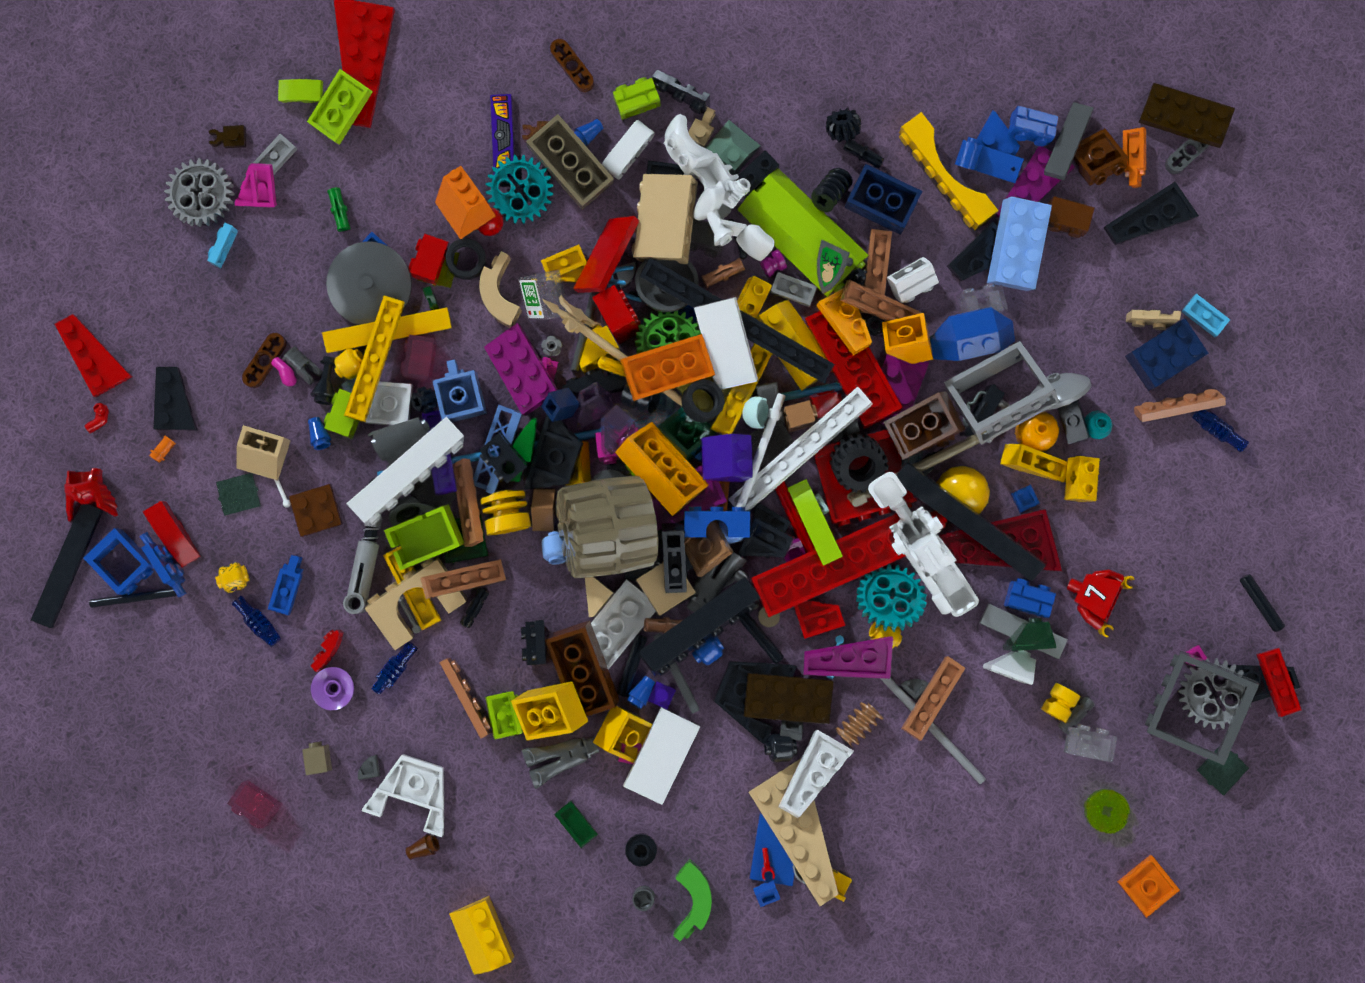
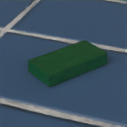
(576, 824)

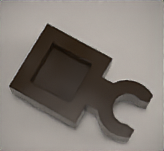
(230, 137)

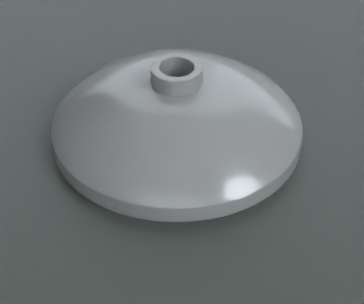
(1067, 386)

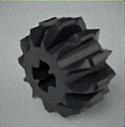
(843, 125)

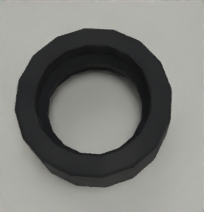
(465, 242)
(715, 393)

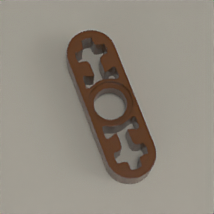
(573, 57)
(255, 361)

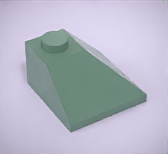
(733, 147)

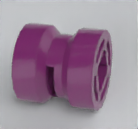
(773, 263)

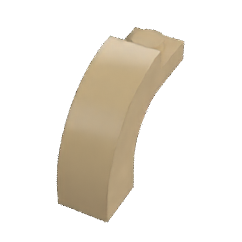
(499, 308)

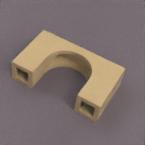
(385, 609)

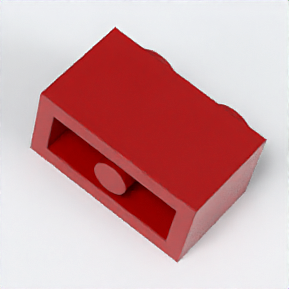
(429, 259)

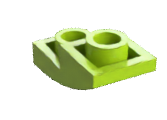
(300, 90)

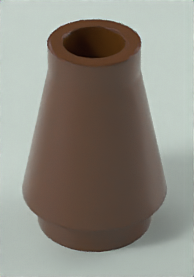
(423, 847)

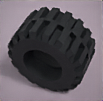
(851, 449)

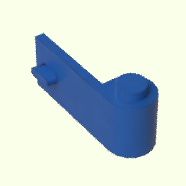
(988, 160)

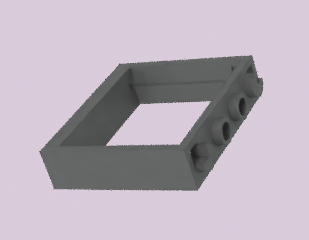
(1236, 721)

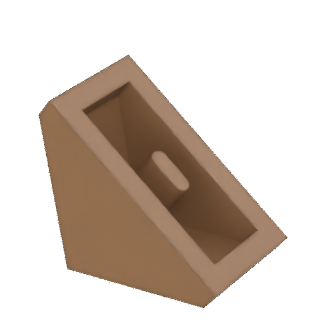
(543, 509)

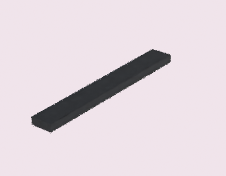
(970, 521)

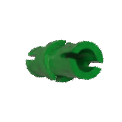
(339, 211)

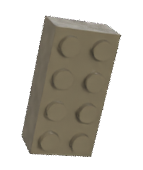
(570, 162)

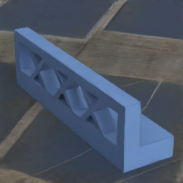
(509, 434)

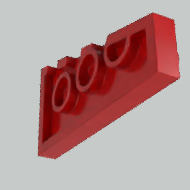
(92, 358)

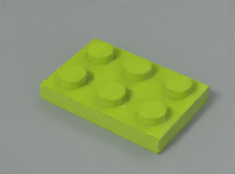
(339, 106)

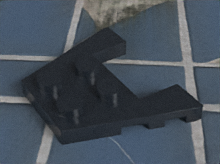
(732, 692)

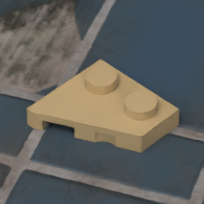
(1159, 321)

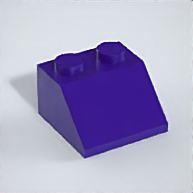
(727, 458)

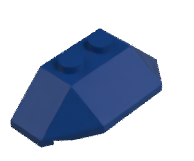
(972, 335)

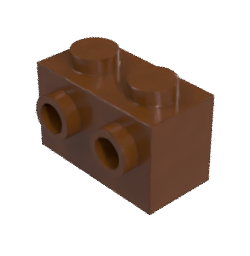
(1069, 217)

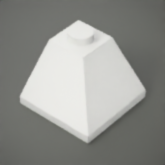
(1014, 665)

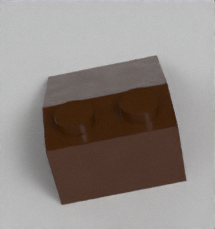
(924, 425)

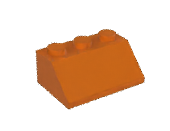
(462, 203)

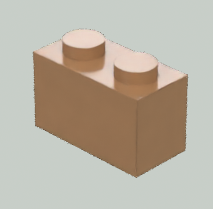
(799, 416)

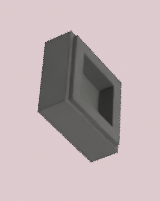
(792, 729)

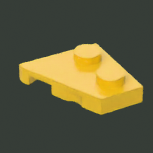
(568, 262)

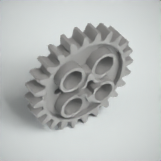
(218, 191)
(1196, 701)

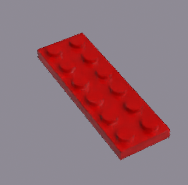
(855, 371)

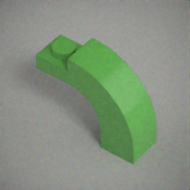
(697, 884)

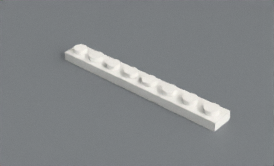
(805, 447)

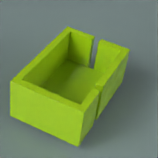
(424, 537)

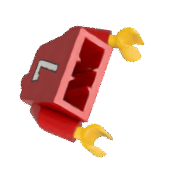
(1098, 596)

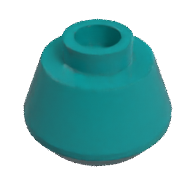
(1094, 427)

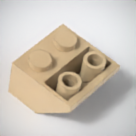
(261, 452)

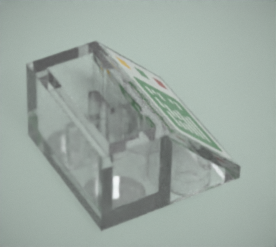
(539, 287)

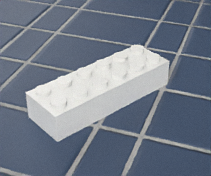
(406, 471)

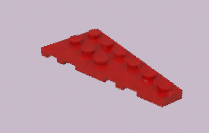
(363, 46)

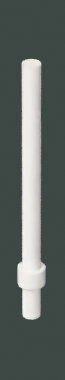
(773, 415)

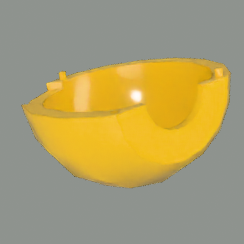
(967, 486)

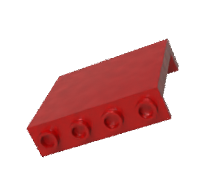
(839, 506)

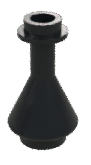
(324, 390)

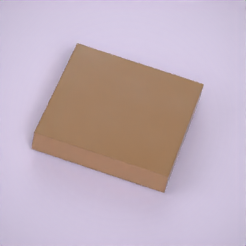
(707, 551)

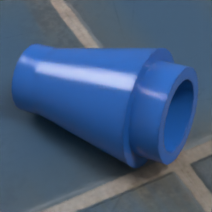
(589, 131)
(318, 434)
(640, 693)

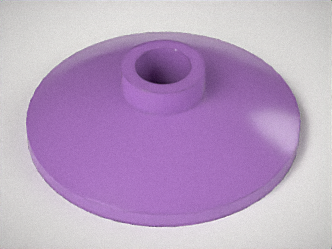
(322, 692)

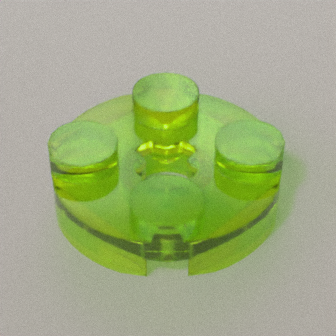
(1118, 814)

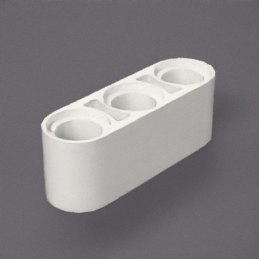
(627, 149)

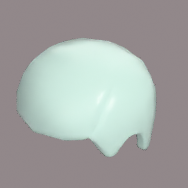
(756, 412)

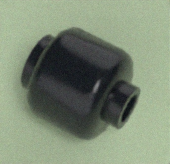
(780, 748)

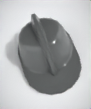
(407, 509)

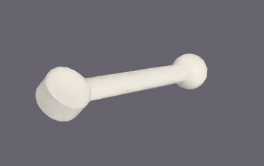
(286, 503)

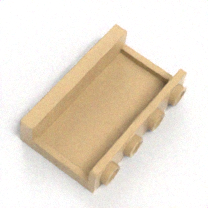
(665, 217)

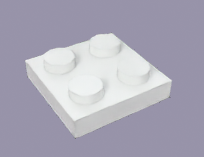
(391, 404)

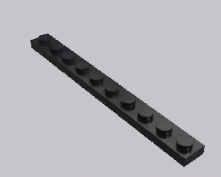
(755, 330)

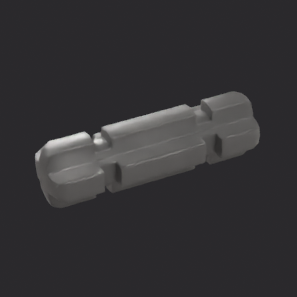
(1078, 714)

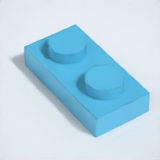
(225, 239)
(1205, 315)

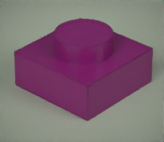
(795, 550)

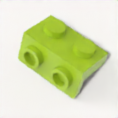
(502, 715)

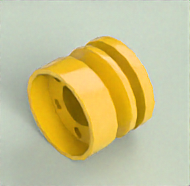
(505, 512)

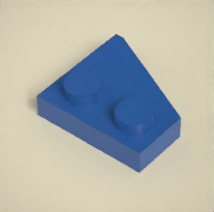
(996, 136)

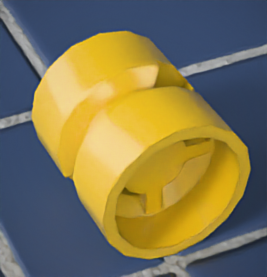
(1060, 702)

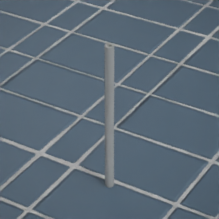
(956, 753)

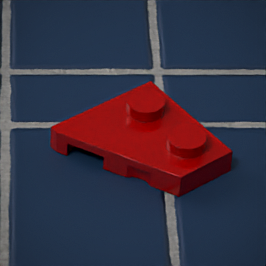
(818, 617)

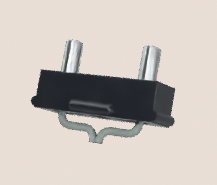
(985, 407)

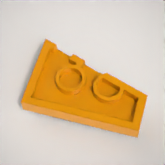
(846, 322)

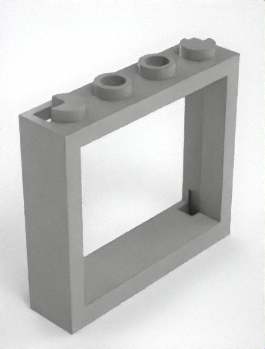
(1015, 413)

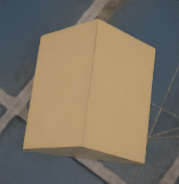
(597, 595)

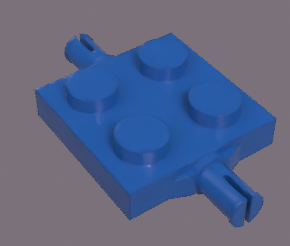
(163, 564)

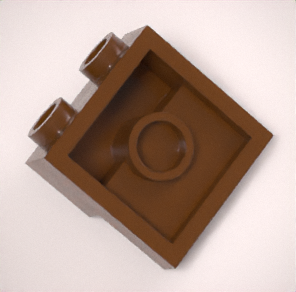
(1100, 157)

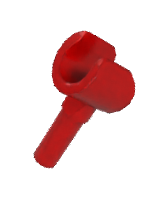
(767, 867)

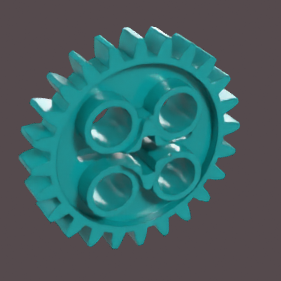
(535, 177)
(888, 614)

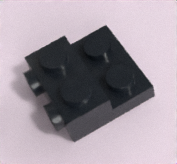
(535, 643)

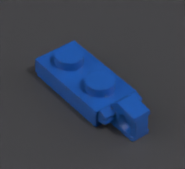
(286, 586)

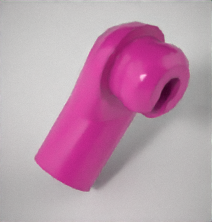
(285, 371)

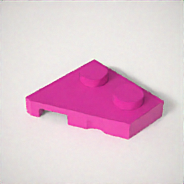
(258, 187)

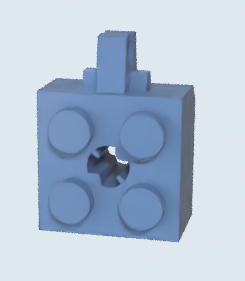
(454, 383)

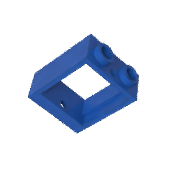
(104, 547)

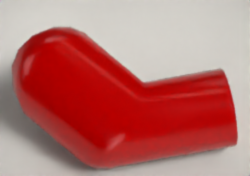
(101, 417)

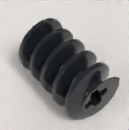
(831, 189)

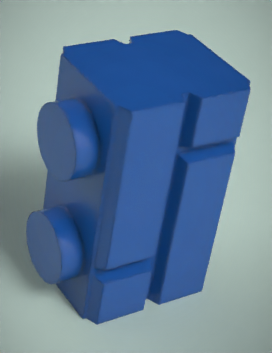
(1032, 126)
(1030, 599)

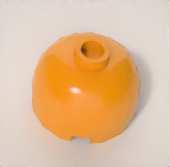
(1038, 432)

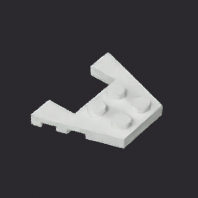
(415, 783)

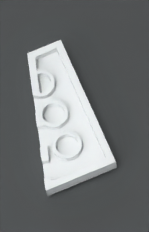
(817, 766)

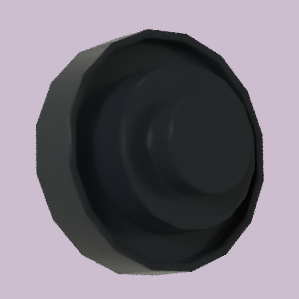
(641, 849)

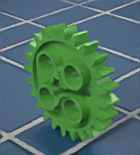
(682, 330)

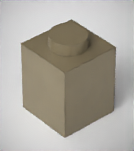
(317, 758)

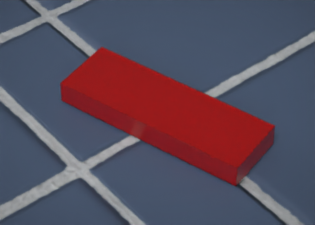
(1279, 682)

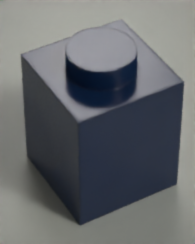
(560, 404)

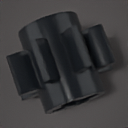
(424, 399)

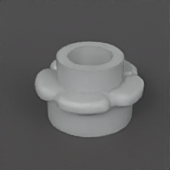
(551, 351)

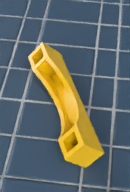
(973, 205)

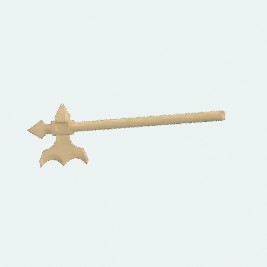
(575, 321)

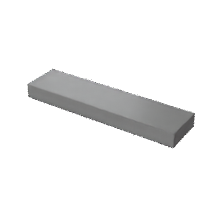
(1008, 623)

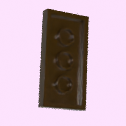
(1186, 115)
(788, 698)

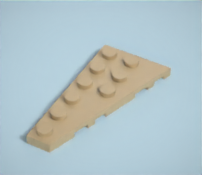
(799, 836)

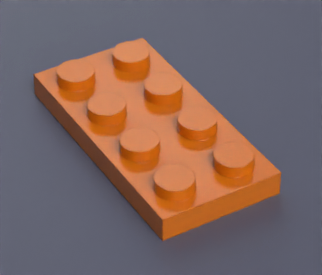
(667, 367)

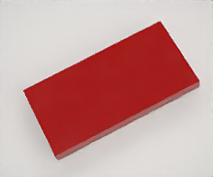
(606, 254)

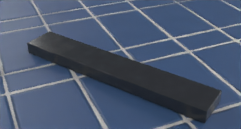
(67, 565)

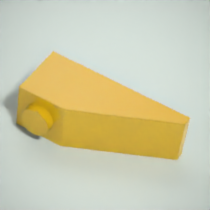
(1034, 462)

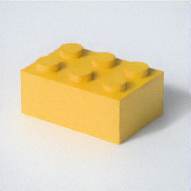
(549, 711)

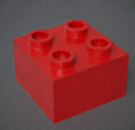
(617, 313)

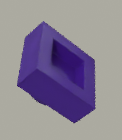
(661, 695)

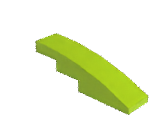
(815, 522)

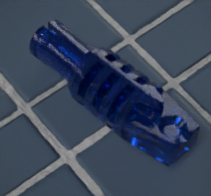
(1220, 429)
(257, 622)
(394, 668)

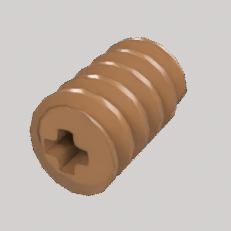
(859, 723)

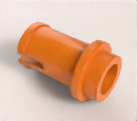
(162, 449)

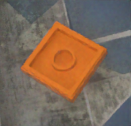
(1148, 886)

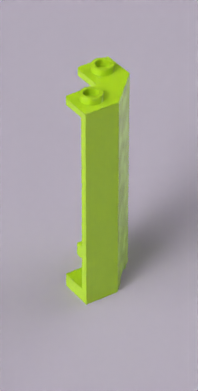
(798, 226)

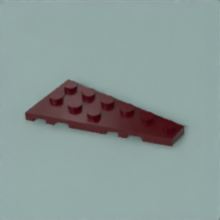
(1028, 530)

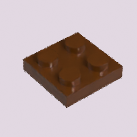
(315, 510)

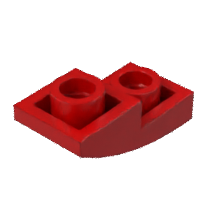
(331, 645)

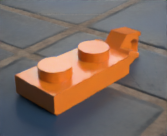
(1135, 148)

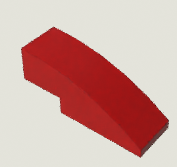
(171, 533)

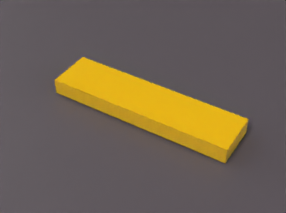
(420, 606)

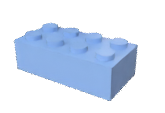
(1019, 243)

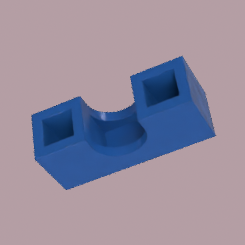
(736, 521)

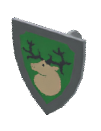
(831, 265)

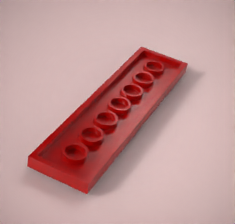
(807, 577)

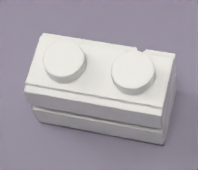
(913, 280)

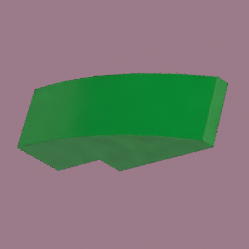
(524, 445)

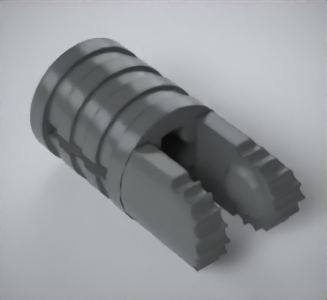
(300, 363)

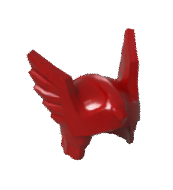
(86, 489)

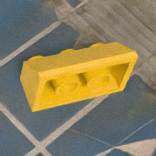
(482, 936)

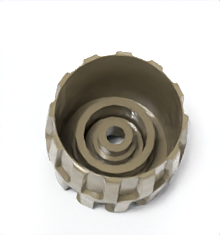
(607, 526)

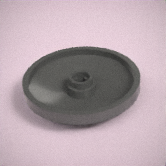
(363, 276)

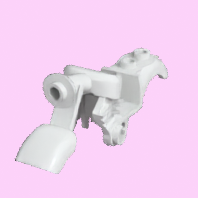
(719, 193)
(925, 550)

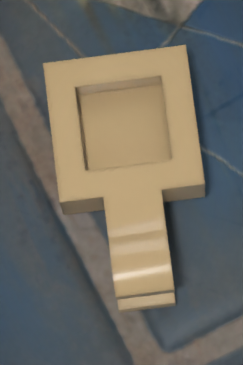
(701, 130)

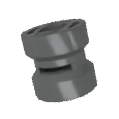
(643, 902)

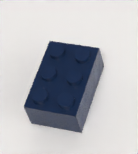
(883, 199)
(1166, 354)

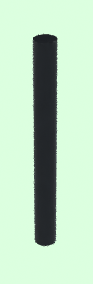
(136, 597)

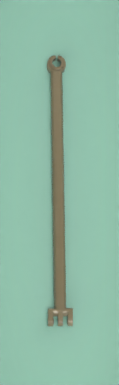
(860, 498)

